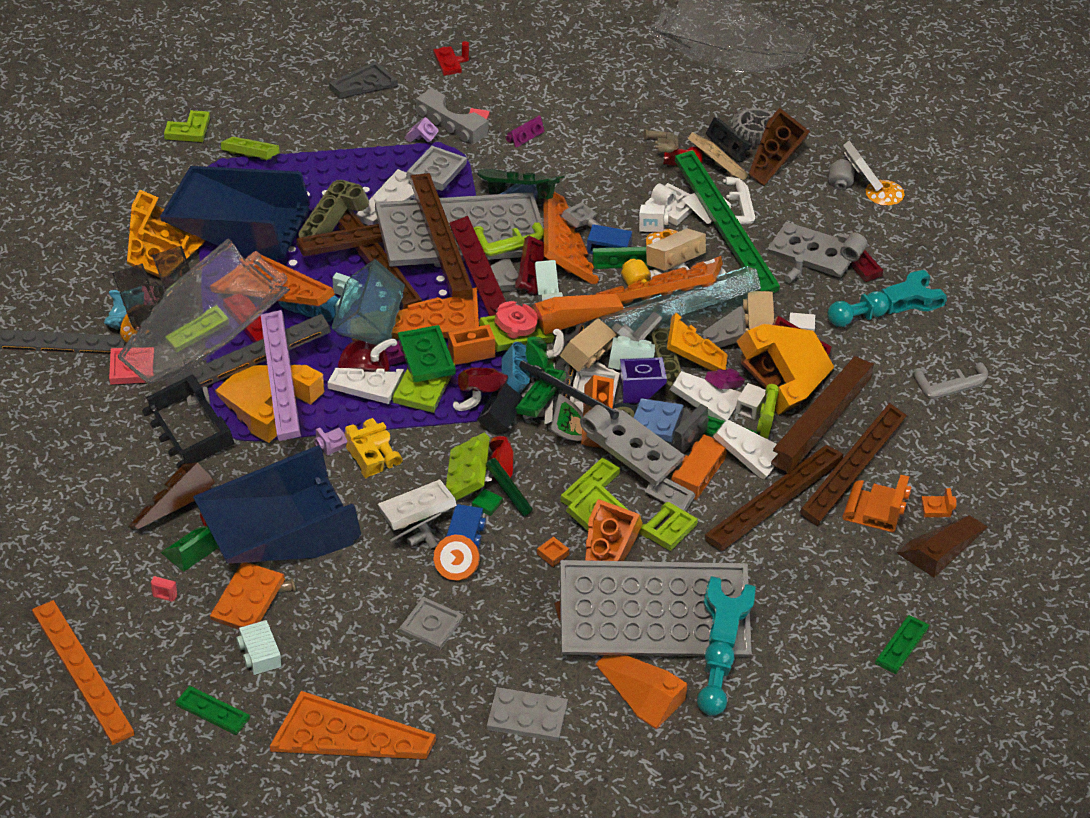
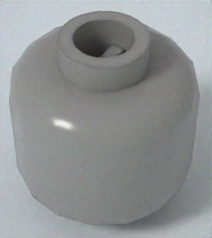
(841, 174)

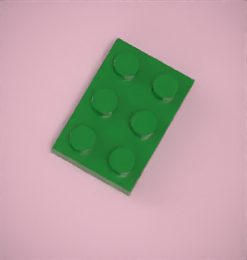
(426, 353)

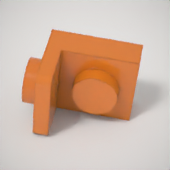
(939, 505)

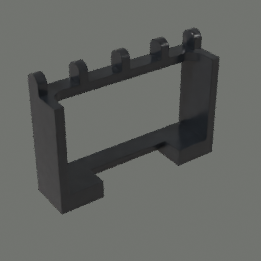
(175, 393)

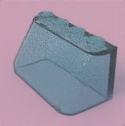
(369, 304)

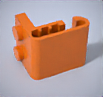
(879, 507)

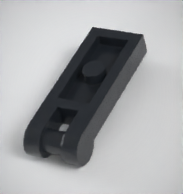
(728, 139)

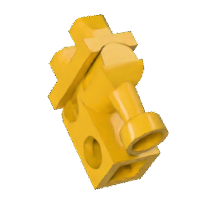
(366, 444)

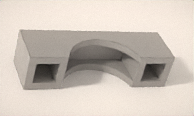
(468, 127)

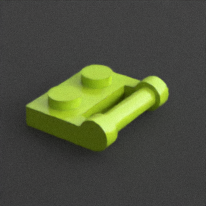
(767, 411)
(672, 530)

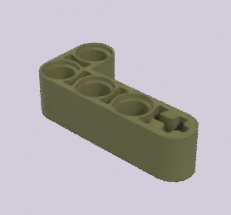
(332, 206)
(670, 359)

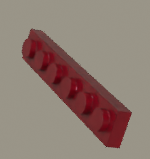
(477, 264)

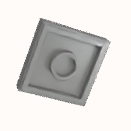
(431, 623)

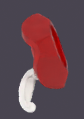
(503, 453)

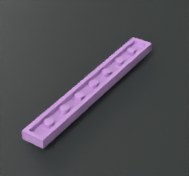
(280, 376)

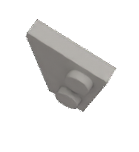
(505, 274)
(727, 329)

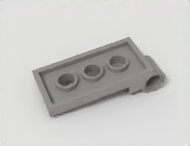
(845, 247)
(600, 429)

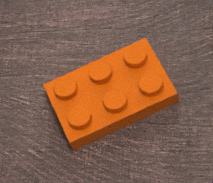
(247, 596)

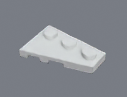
(699, 391)
(748, 447)

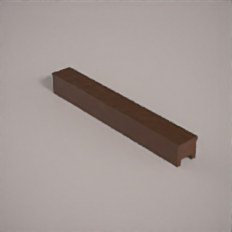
(822, 414)

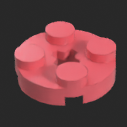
(516, 319)

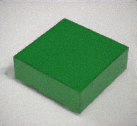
(488, 501)

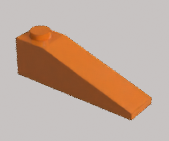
(573, 310)
(611, 532)
(646, 688)

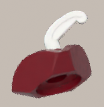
(366, 355)
(479, 381)

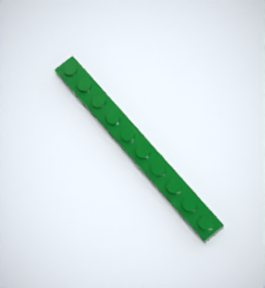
(725, 219)

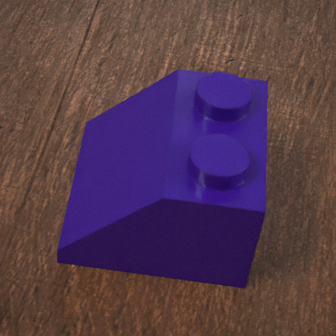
(641, 378)

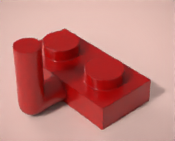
(449, 61)

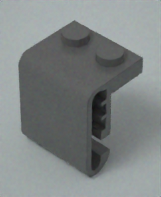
(690, 428)

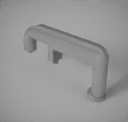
(951, 386)

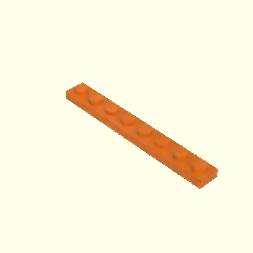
(83, 672)

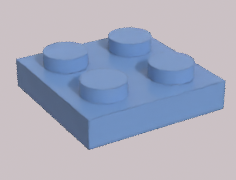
(659, 417)

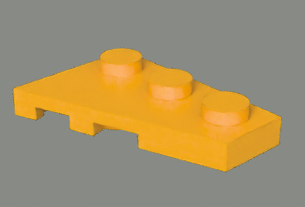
(688, 344)

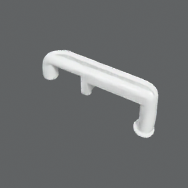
(743, 196)

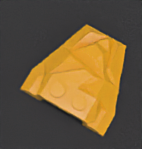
(151, 235)

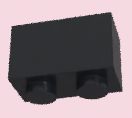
(500, 410)

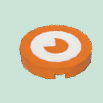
(456, 557)

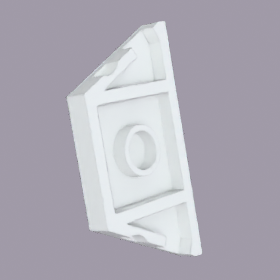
(585, 374)

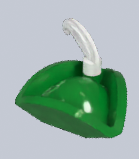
(537, 351)

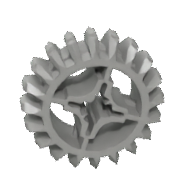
(751, 124)

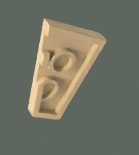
(719, 156)

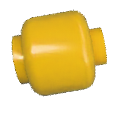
(635, 270)

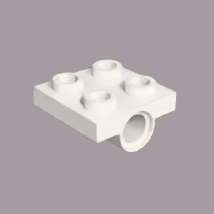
(672, 199)

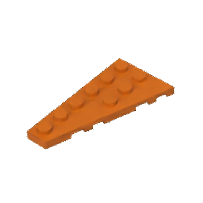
(562, 241)
(667, 282)
(302, 288)
(448, 313)
(337, 729)

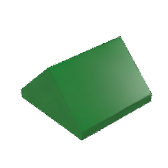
(191, 548)

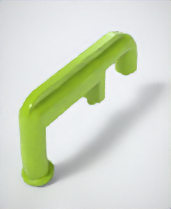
(509, 244)

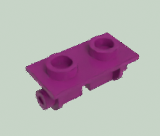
(526, 131)

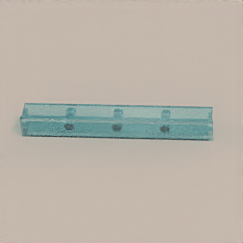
(682, 302)

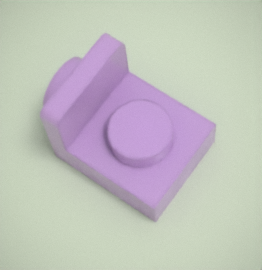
(424, 129)
(331, 441)

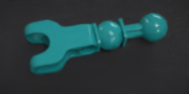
(895, 299)
(719, 654)

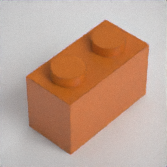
(471, 344)

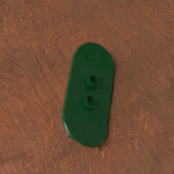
(498, 178)

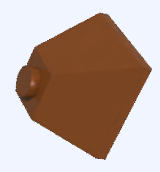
(763, 369)

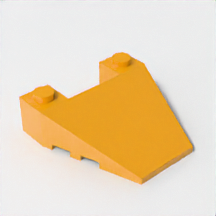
(795, 354)
(251, 396)

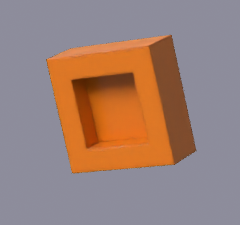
(553, 551)

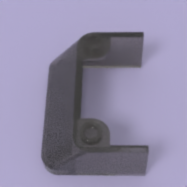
(139, 294)

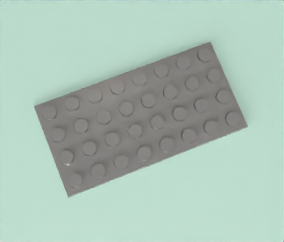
(408, 239)
(644, 607)

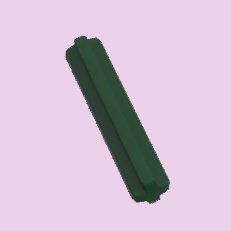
(509, 487)

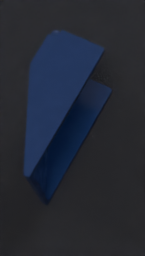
(248, 206)
(279, 512)

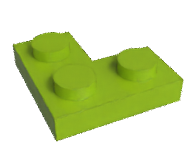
(192, 130)

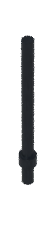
(539, 374)

